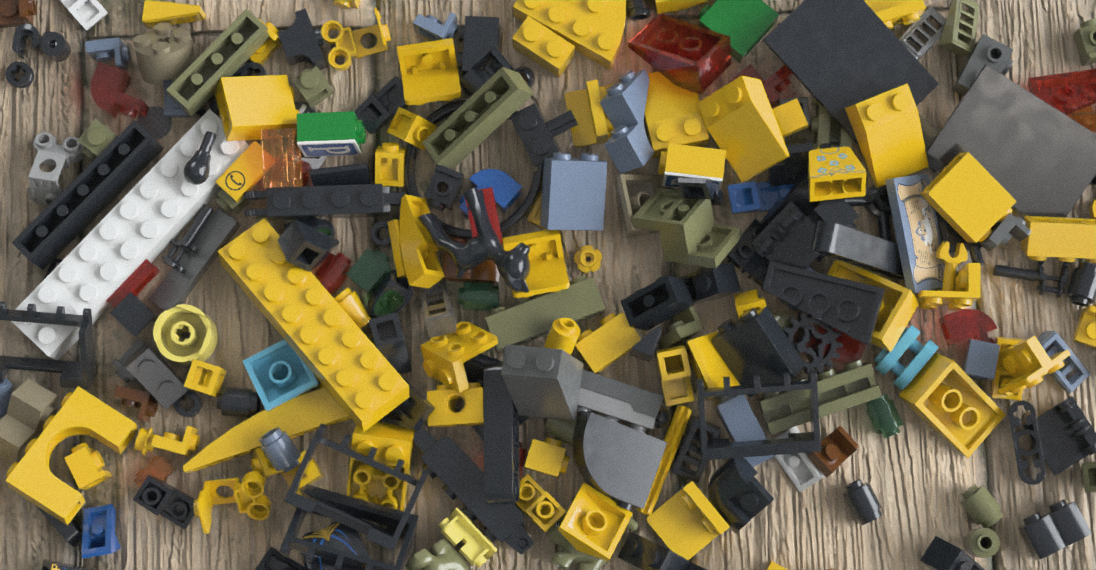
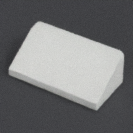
(799, 466)

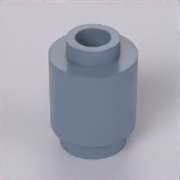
(280, 450)

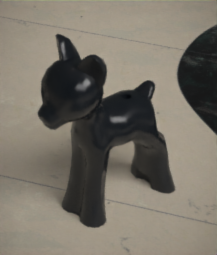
(511, 264)

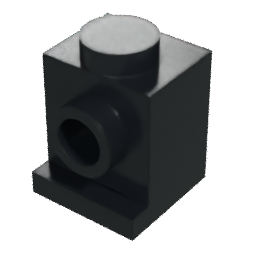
(452, 179)

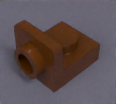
(16, 12)
(133, 397)
(834, 451)

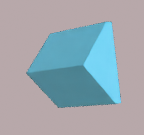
(279, 374)

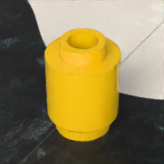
(563, 335)

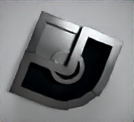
(737, 493)

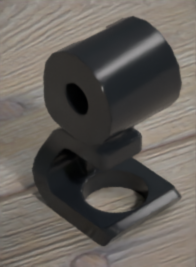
(51, 43)
(477, 78)

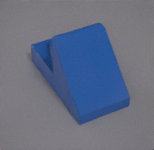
(99, 531)

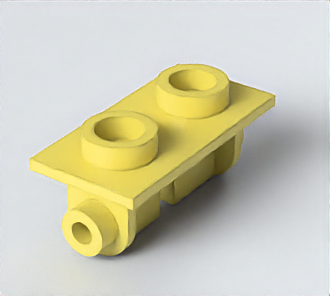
(477, 546)

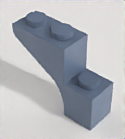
(626, 111)

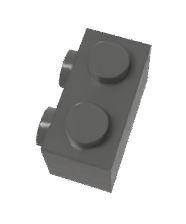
(986, 52)

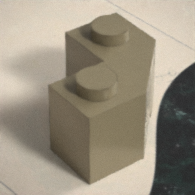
(26, 414)

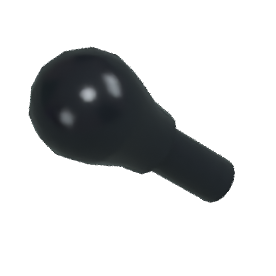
(198, 167)

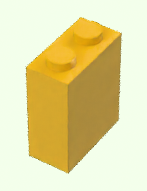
(255, 105)
(968, 198)

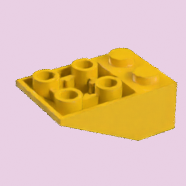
(371, 483)

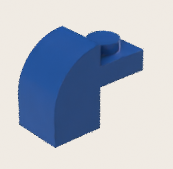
(504, 187)

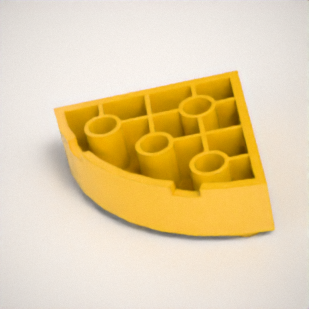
(589, 25)

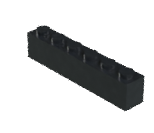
(87, 195)

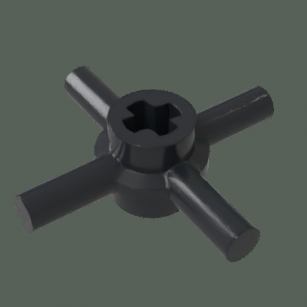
(877, 204)

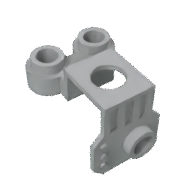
(44, 185)

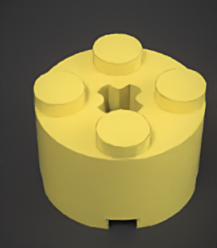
(185, 319)

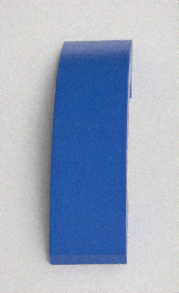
(755, 197)

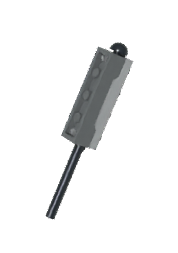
(615, 400)

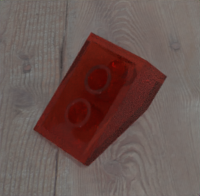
(683, 52)

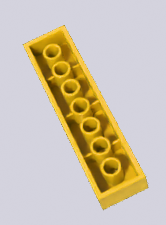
(314, 326)

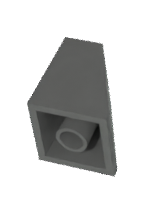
(542, 381)

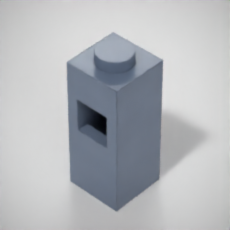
(741, 423)

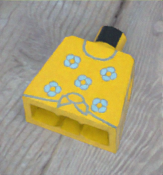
(835, 173)

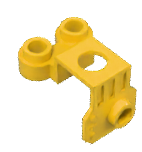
(349, 42)
(246, 494)

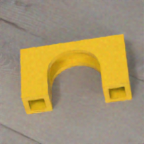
(79, 415)

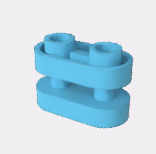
(888, 360)

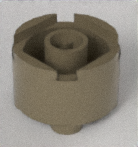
(163, 53)

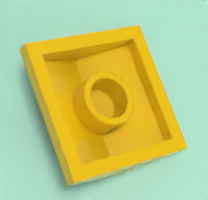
(594, 523)

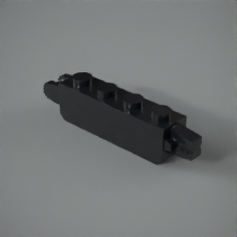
(324, 202)
(466, 482)

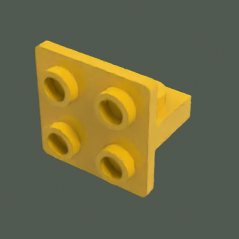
(592, 120)
(1028, 364)

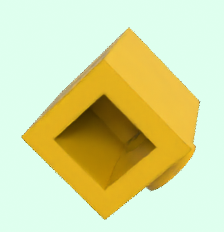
(547, 457)

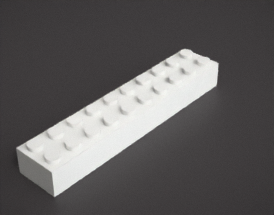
(128, 235)

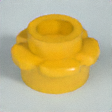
(580, 259)
(144, 440)

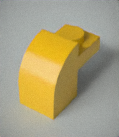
(674, 375)

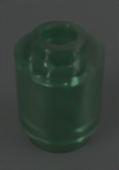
(478, 296)
(884, 416)

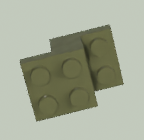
(686, 228)

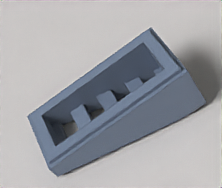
(1059, 345)

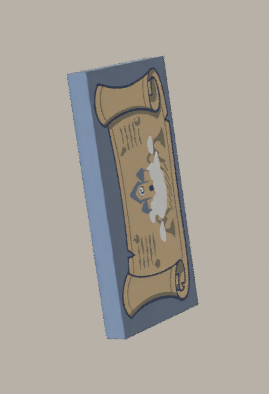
(916, 232)

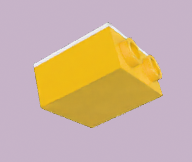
(690, 162)

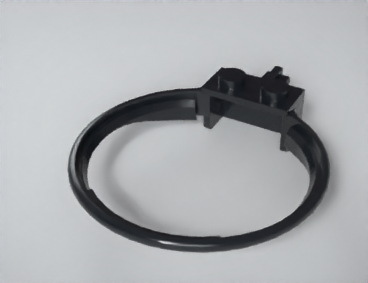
(537, 139)

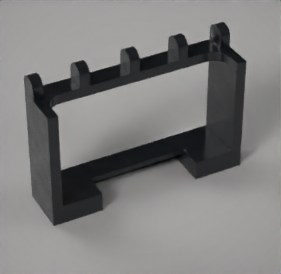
(73, 373)
(795, 443)
(310, 503)
(361, 509)

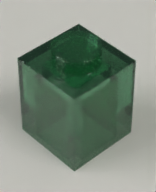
(369, 270)

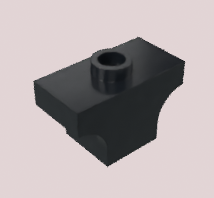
(303, 42)

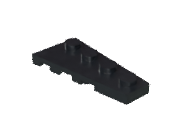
(830, 299)

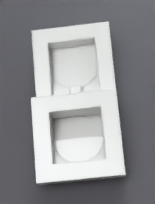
(85, 11)

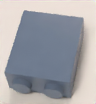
(573, 192)

